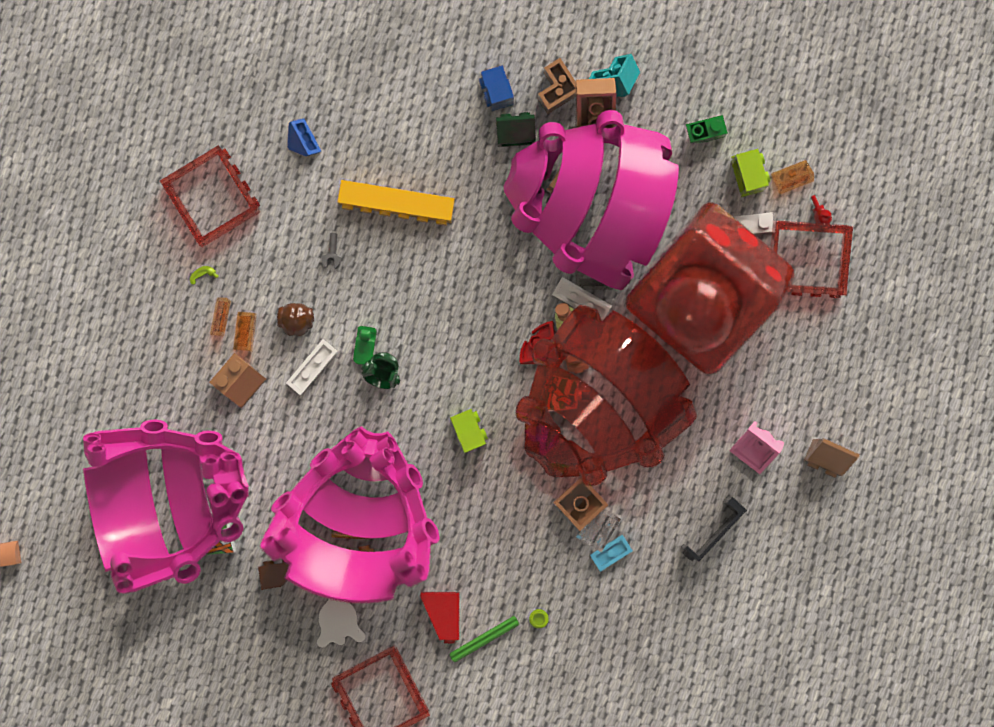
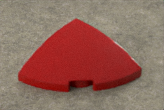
(546, 331)

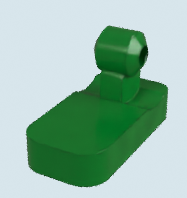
(364, 344)

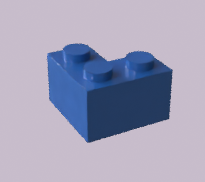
(497, 87)

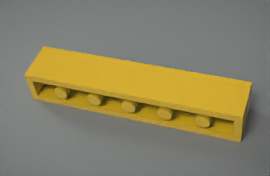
(396, 201)

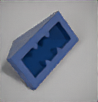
(301, 138)

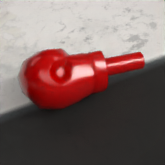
(821, 215)

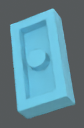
(611, 553)

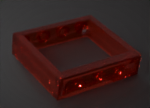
(233, 170)
(817, 291)
(405, 675)

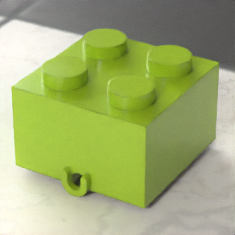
(750, 172)

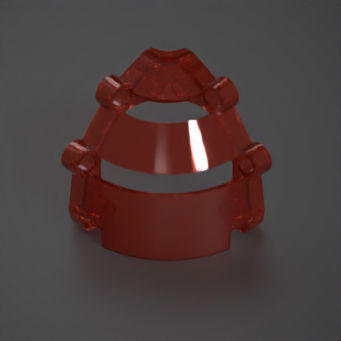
(628, 361)

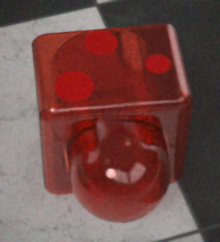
(710, 288)

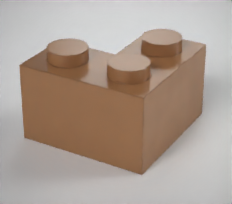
(561, 89)

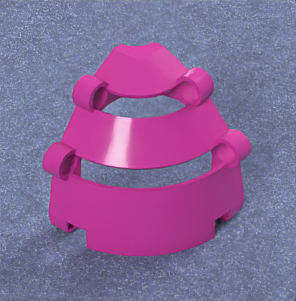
(636, 208)
(125, 509)
(343, 572)

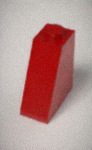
(444, 614)

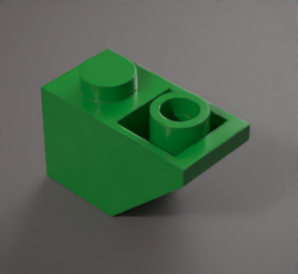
(707, 130)

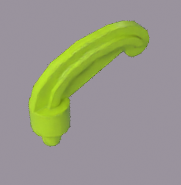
(202, 271)

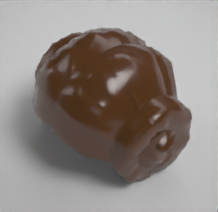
(295, 319)

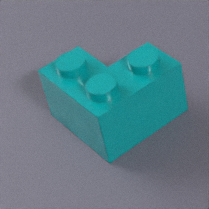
(623, 70)

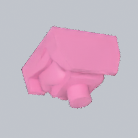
(757, 448)

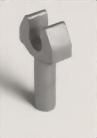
(332, 252)

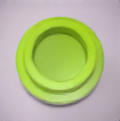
(538, 618)

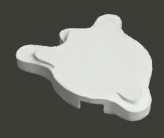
(338, 621)

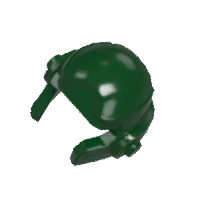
(381, 371)

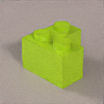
(468, 431)

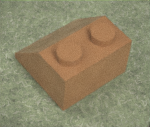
(237, 380)
(580, 504)

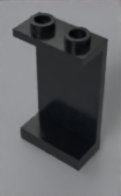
(738, 511)

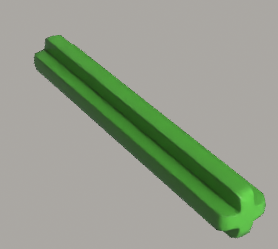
(484, 639)

